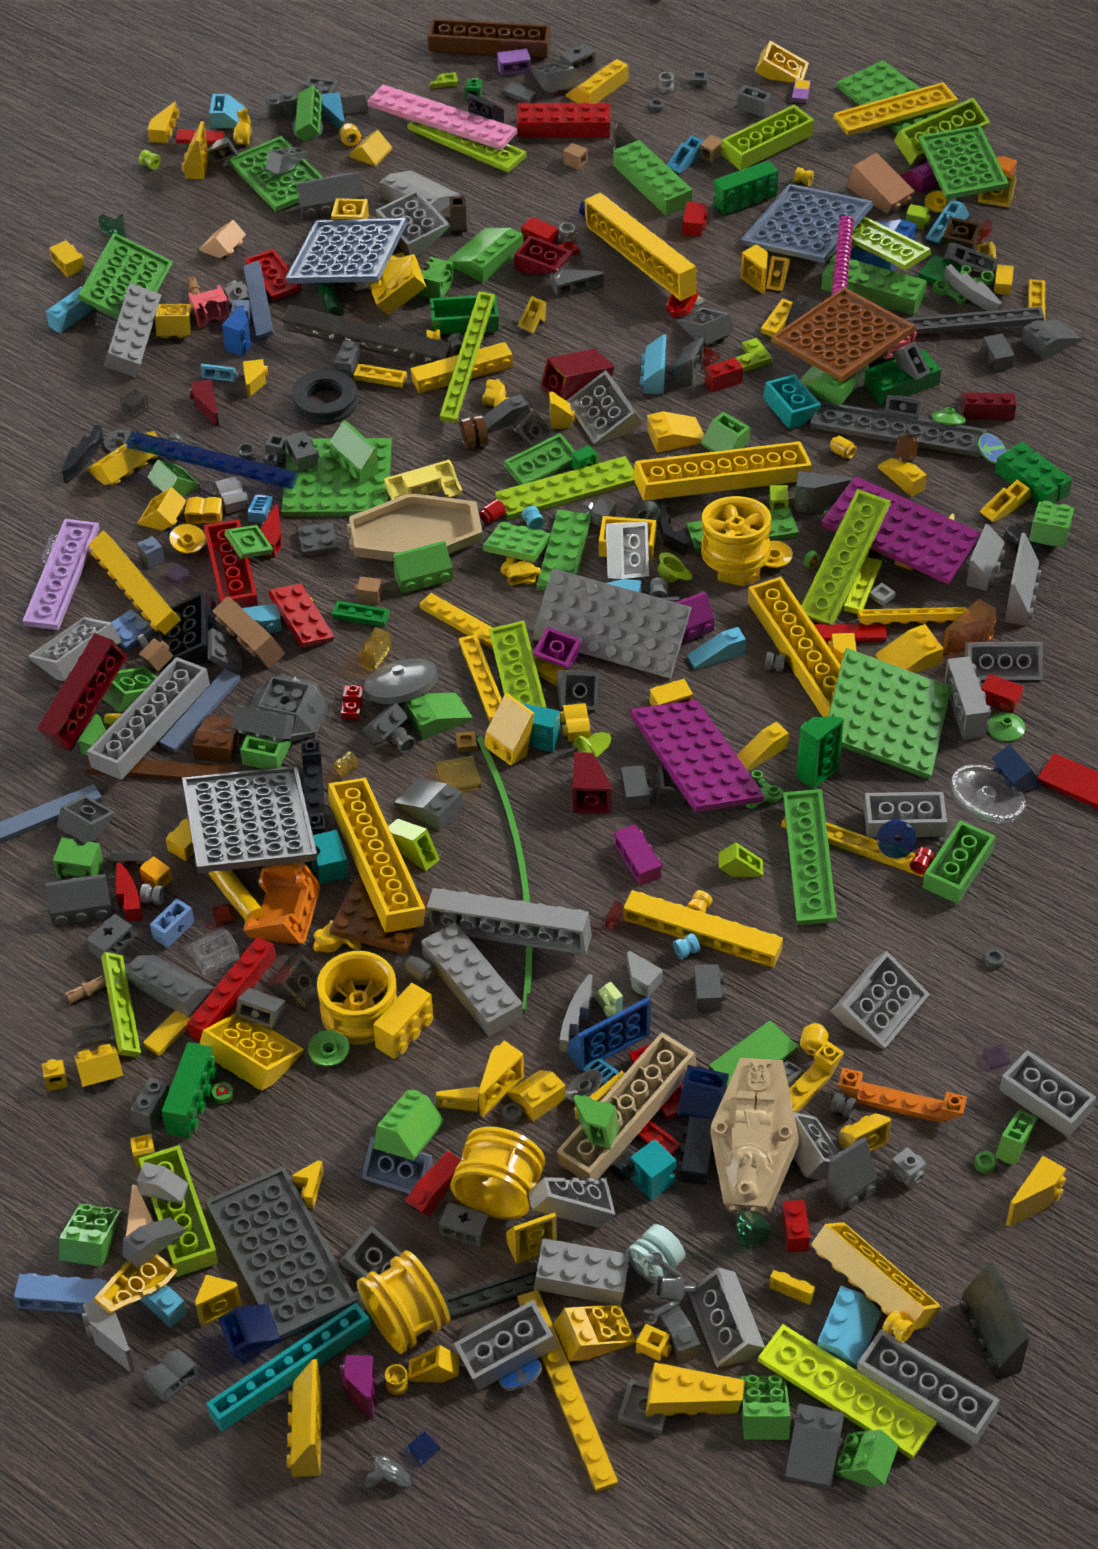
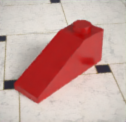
(434, 1184)

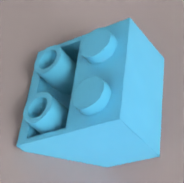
(224, 111)

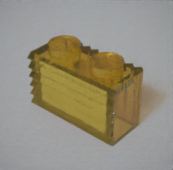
(375, 649)

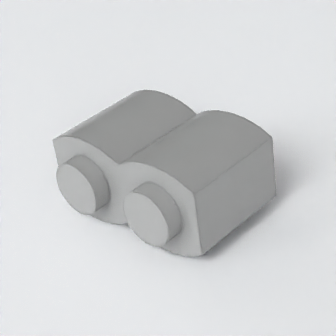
(231, 494)

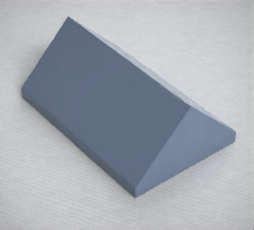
(394, 1170)

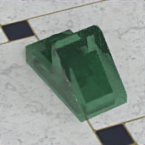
(112, 226)

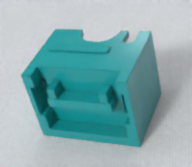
(331, 857)
(653, 1169)

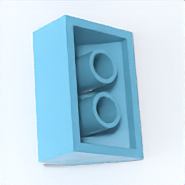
(654, 367)
(849, 1326)

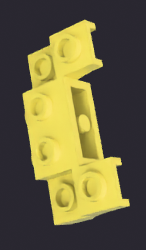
(425, 481)

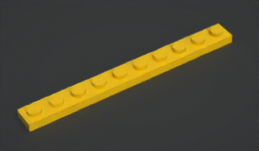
(470, 626)
(574, 1406)

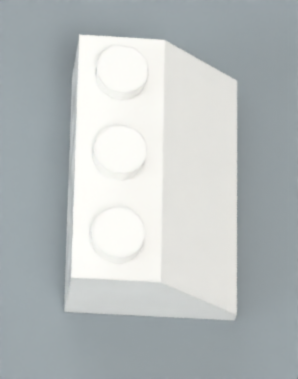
(627, 550)

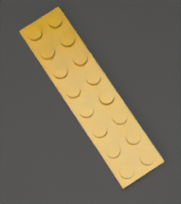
(895, 108)

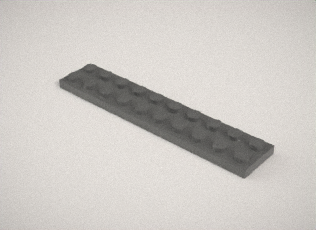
(887, 427)

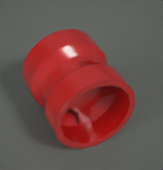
(922, 860)

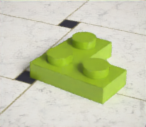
(755, 355)

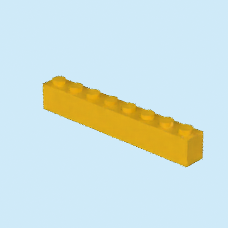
(134, 583)
(708, 929)

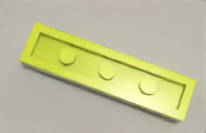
(862, 585)

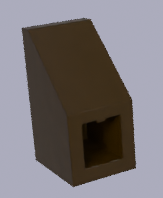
(458, 214)

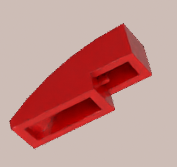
(127, 894)

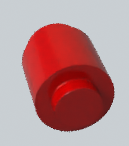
(492, 511)

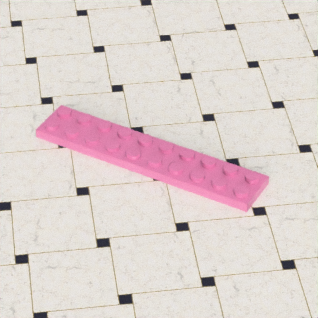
(442, 117)

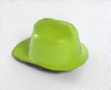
(672, 568)

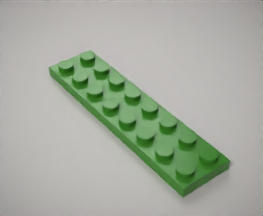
(809, 857)

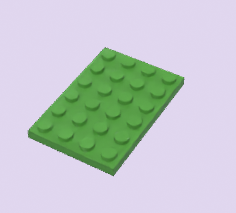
(963, 162)
(276, 190)
(117, 267)

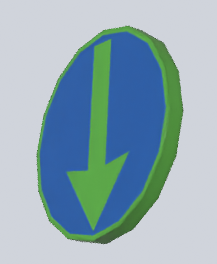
(990, 447)

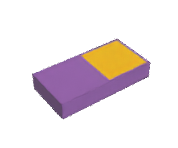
(801, 91)

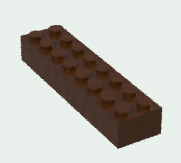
(488, 37)

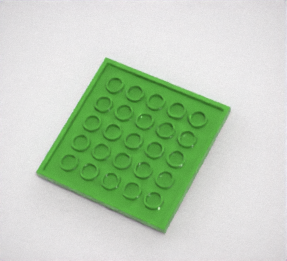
(332, 489)
(889, 712)

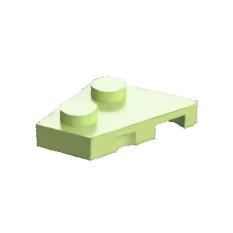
(609, 999)

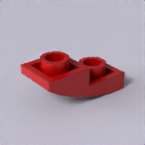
(352, 702)

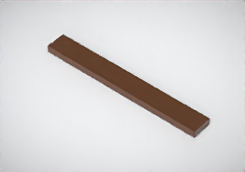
(168, 769)

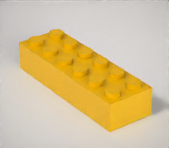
(875, 1275)

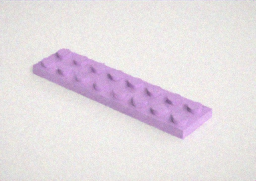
(60, 574)

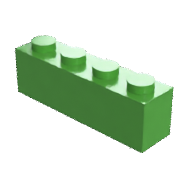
(308, 113)

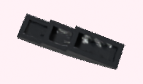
(81, 456)

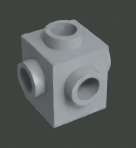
(235, 291)
(908, 1167)

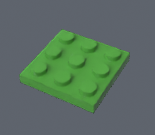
(516, 542)

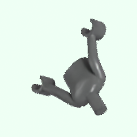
(667, 1288)

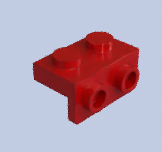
(680, 308)

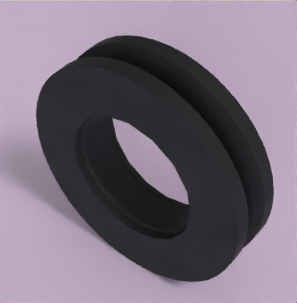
(324, 380)

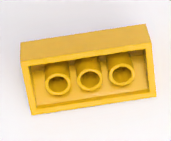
(600, 83)
(119, 463)

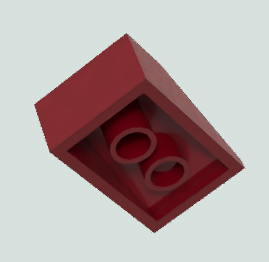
(540, 257)

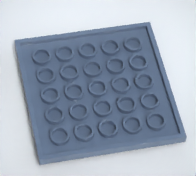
(805, 222)
(346, 251)

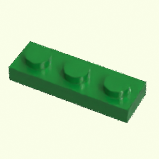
(360, 613)

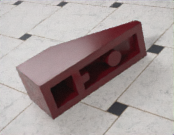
(204, 399)

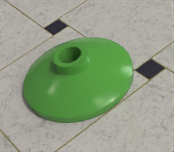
(948, 417)
(1006, 727)
(326, 1041)

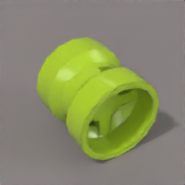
(148, 159)

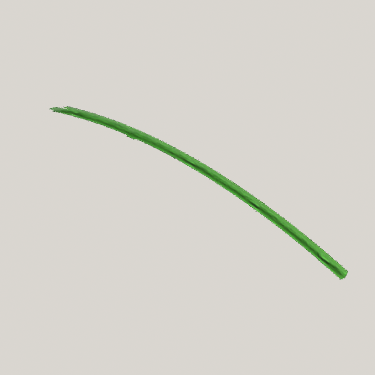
(528, 967)

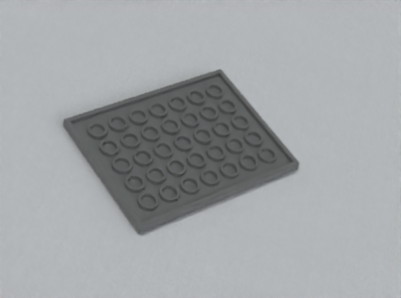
(248, 819)

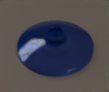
(889, 846)

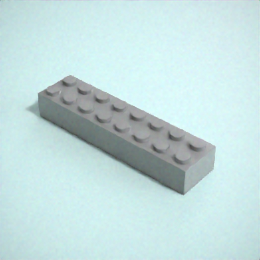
(148, 718)
(511, 920)

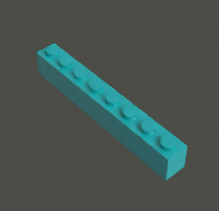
(284, 1368)

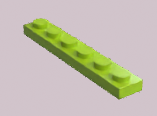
(120, 1005)

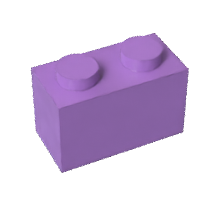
(514, 62)

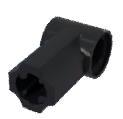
(1013, 535)

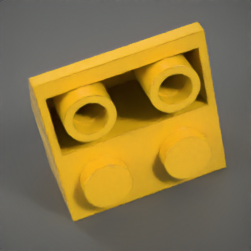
(98, 1065)

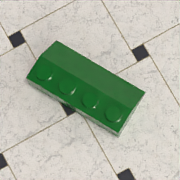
(819, 750)

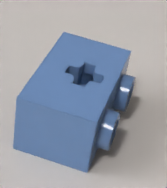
(172, 923)

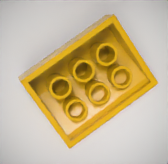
(251, 1050)
(305, 1423)

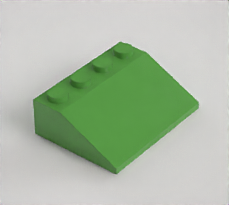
(487, 252)
(829, 388)

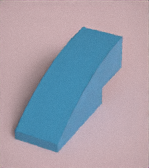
(685, 155)

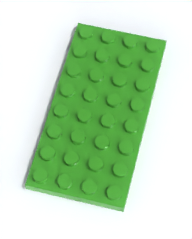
(879, 83)

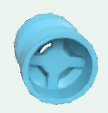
(532, 518)
(686, 946)

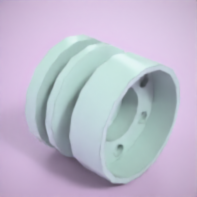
(659, 1240)

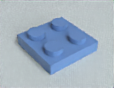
(129, 626)

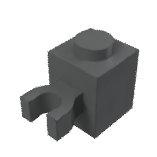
(275, 449)
(602, 508)

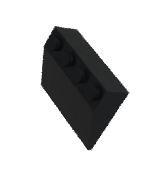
(190, 635)

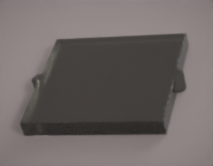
(354, 105)

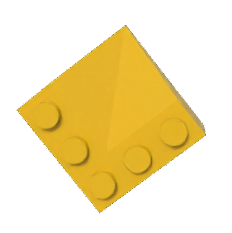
(398, 283)

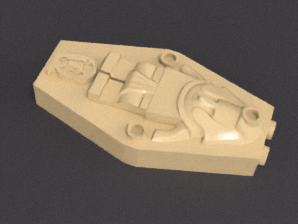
(413, 523)
(754, 1135)

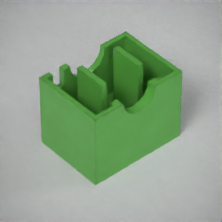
(437, 278)
(77, 860)

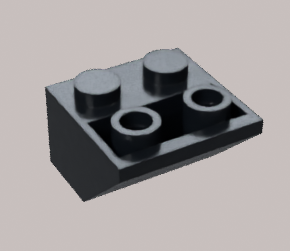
(485, 109)

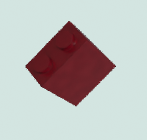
(590, 785)

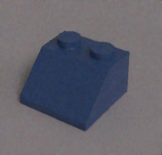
(1015, 770)

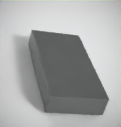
(519, 93)

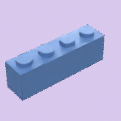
(55, 1292)

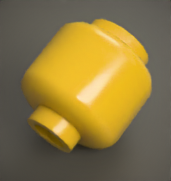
(349, 135)
(813, 1038)

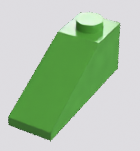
(1016, 1137)

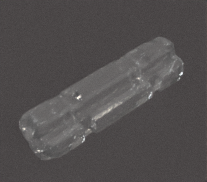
(50, 543)

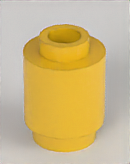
(843, 447)

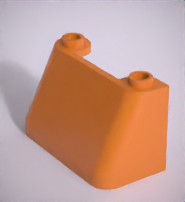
(287, 904)

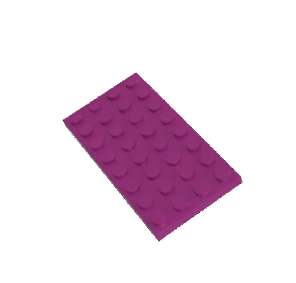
(912, 533)
(696, 756)

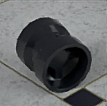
(623, 1166)

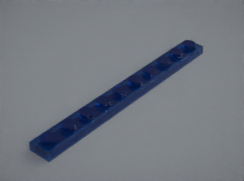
(212, 459)

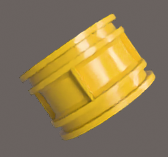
(736, 535)
(358, 1012)
(497, 1172)
(403, 1302)

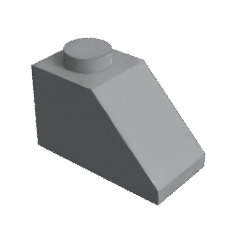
(643, 974)
(161, 1183)

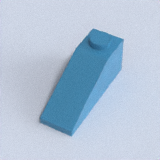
(332, 109)

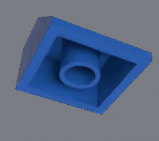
(237, 332)

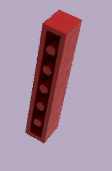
(240, 977)

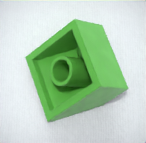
(170, 475)

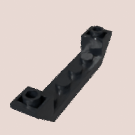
(672, 539)
(313, 784)

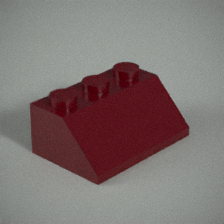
(988, 406)

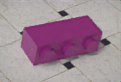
(638, 854)

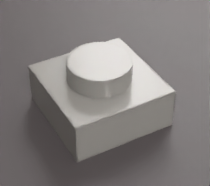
(882, 594)

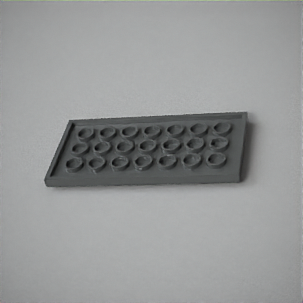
(281, 1252)

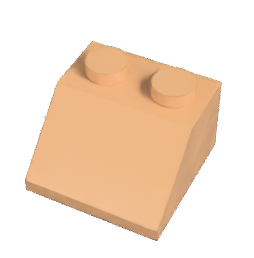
(224, 240)

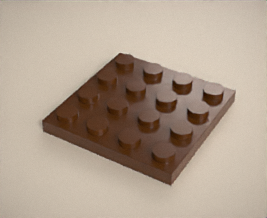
(360, 922)

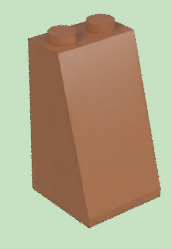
(880, 184)

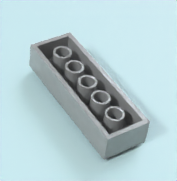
(132, 330)
(472, 979)
(929, 1387)

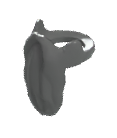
(389, 1470)

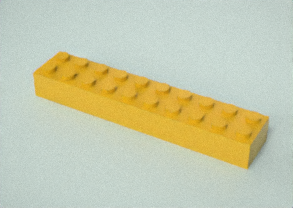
(641, 246)
(720, 470)
(798, 639)
(376, 855)

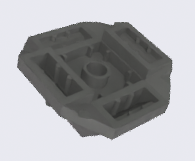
(294, 698)

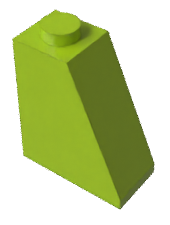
(414, 843)

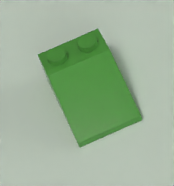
(128, 687)
(436, 713)

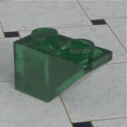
(752, 1229)

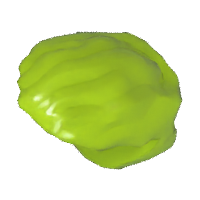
(594, 744)

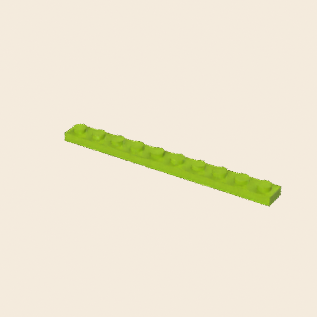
(467, 357)

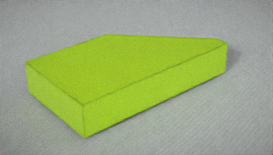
(445, 80)

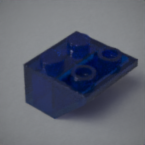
(702, 1092)
(249, 1331)

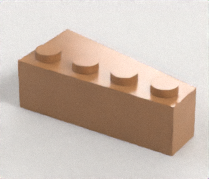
(248, 632)

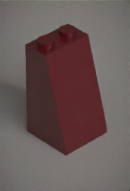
(573, 371)

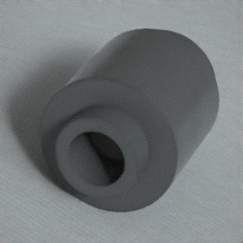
(419, 969)

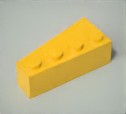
(691, 1391)

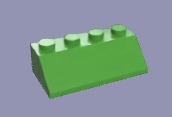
(408, 1126)

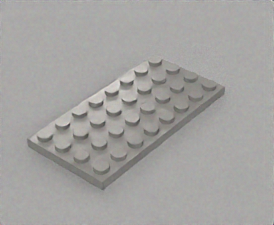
(614, 622)

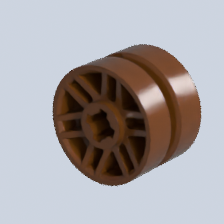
(474, 432)

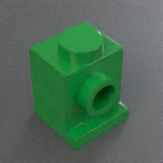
(473, 85)
(584, 457)

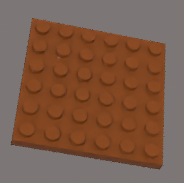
(843, 334)

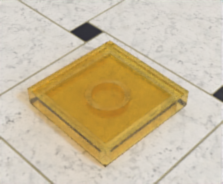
(459, 773)

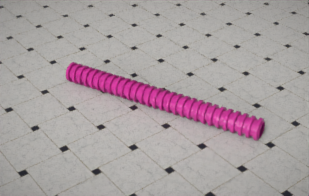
(843, 252)

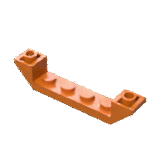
(900, 1101)

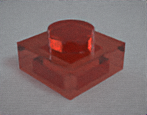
(986, 230)
(614, 914)
(223, 915)

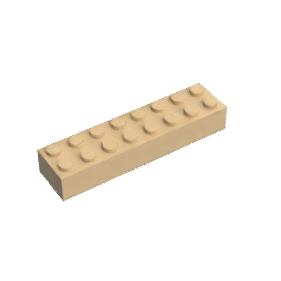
(636, 1101)

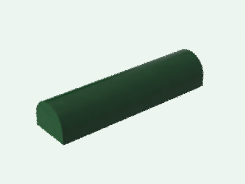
(330, 298)

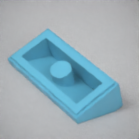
(219, 372)

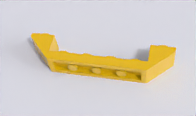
(824, 1065)

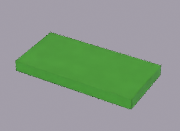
(540, 460)
(764, 1043)

